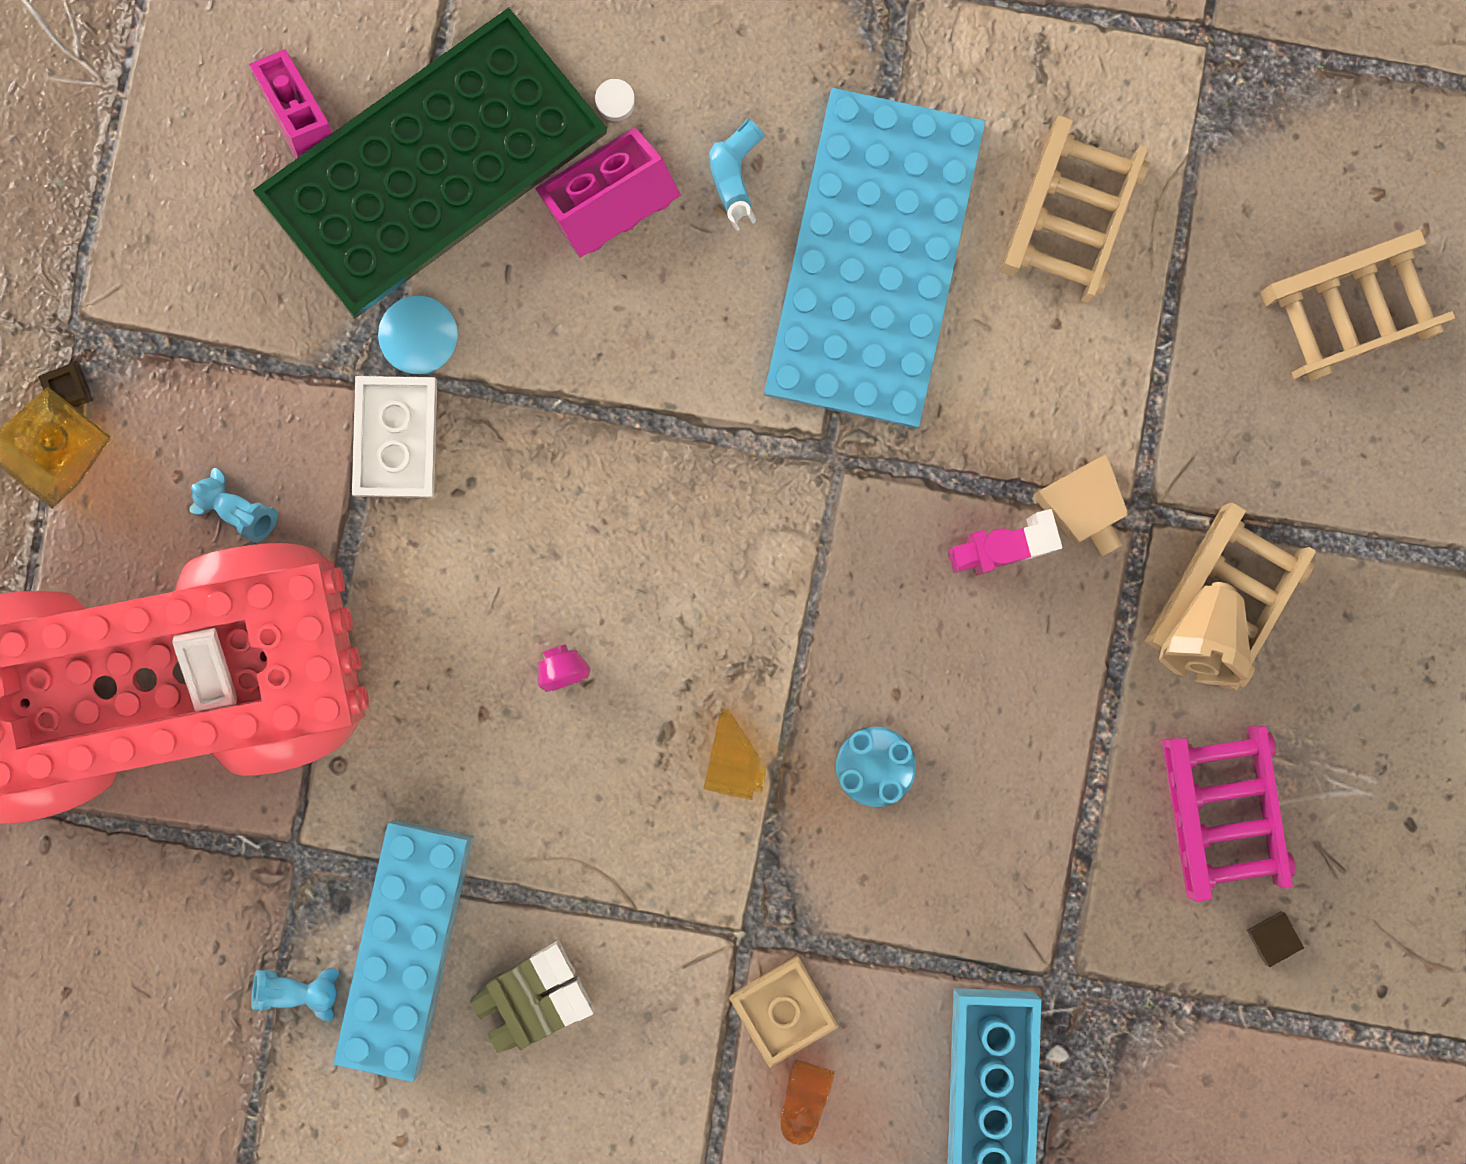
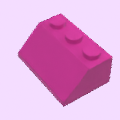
(608, 192)

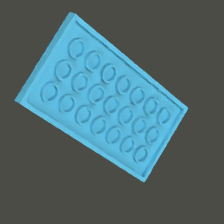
(874, 258)

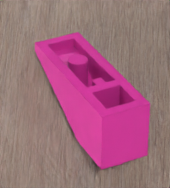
(290, 102)

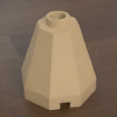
(1211, 638)

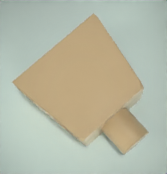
(1087, 504)

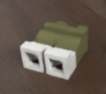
(522, 1006)

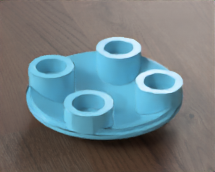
(418, 335)
(875, 766)

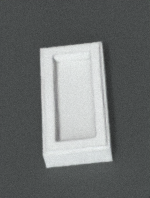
(205, 669)

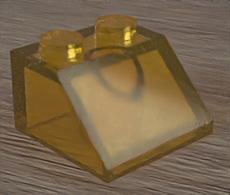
(50, 447)
(733, 761)

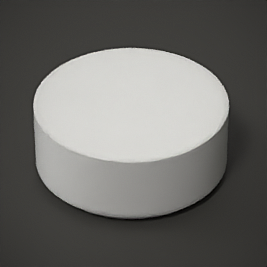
(615, 100)

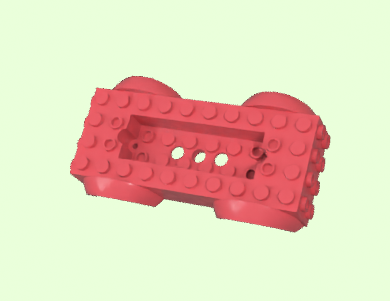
(281, 641)

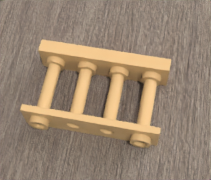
(1036, 217)
(1363, 268)
(1209, 562)

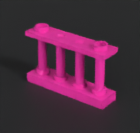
(1194, 837)

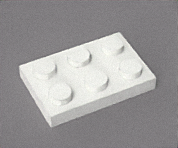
(394, 437)

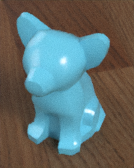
(251, 520)
(288, 993)

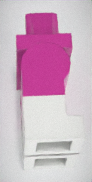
(1007, 546)

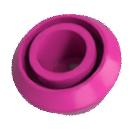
(561, 668)

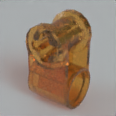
(806, 1095)

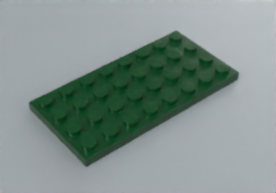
(430, 162)

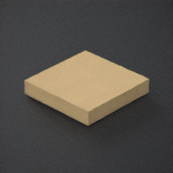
(783, 1011)

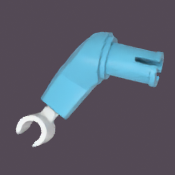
(727, 171)

